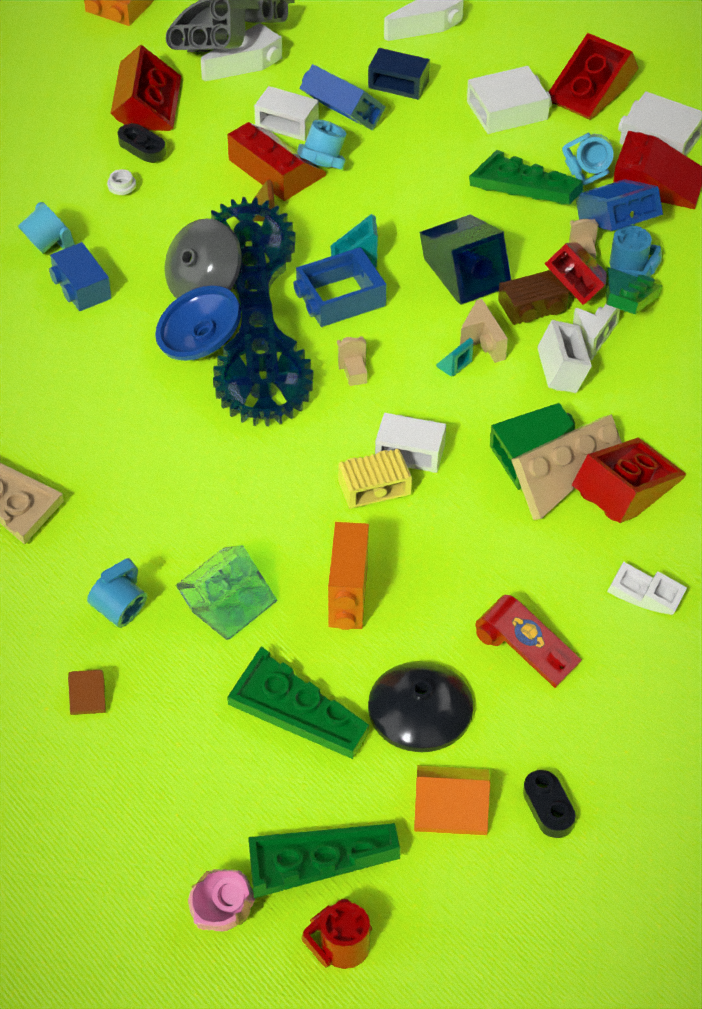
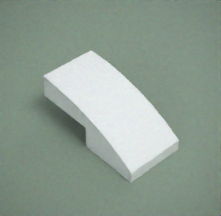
(655, 593)

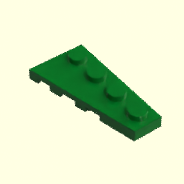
(531, 181)
(288, 702)

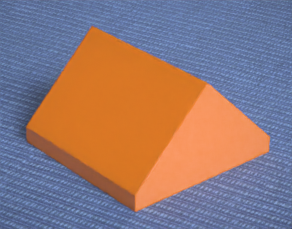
(452, 800)

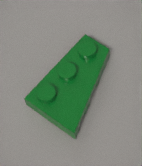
(630, 292)

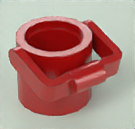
(343, 935)

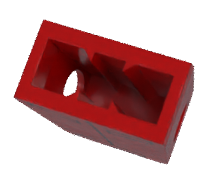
(577, 271)

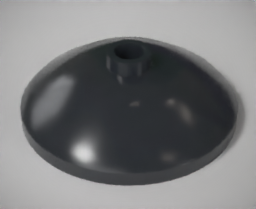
(420, 720)

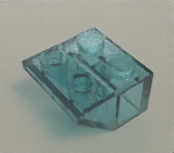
(227, 591)

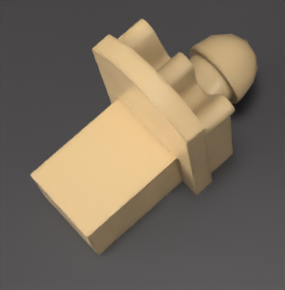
(585, 233)
(353, 359)

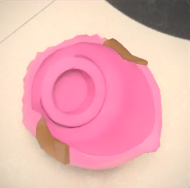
(221, 900)

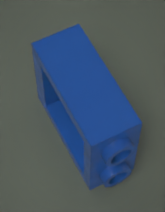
(342, 97)
(614, 202)
(333, 269)

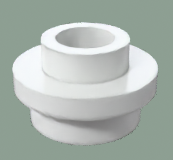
(121, 182)

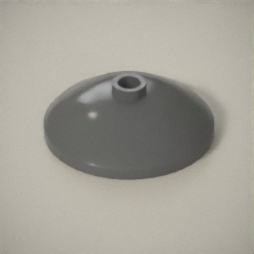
(213, 253)

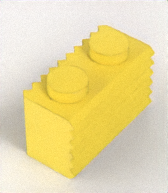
(374, 478)

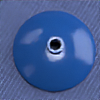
(198, 323)

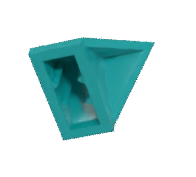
(363, 236)

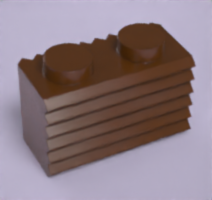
(533, 297)

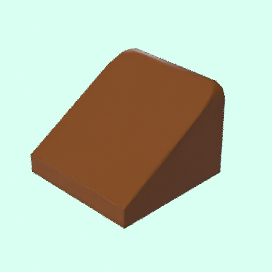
(264, 194)
(86, 692)

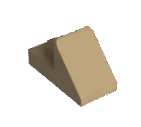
(485, 330)

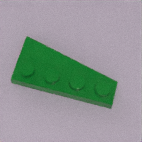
(312, 856)

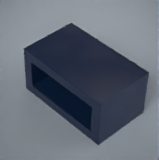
(398, 73)

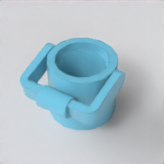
(324, 145)
(593, 156)
(45, 229)

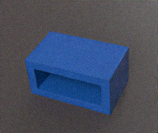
(80, 276)

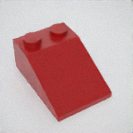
(593, 76)
(656, 163)
(626, 479)

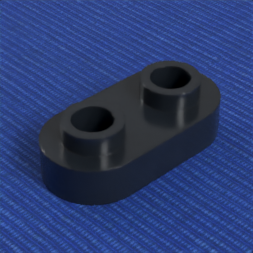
(141, 142)
(547, 801)

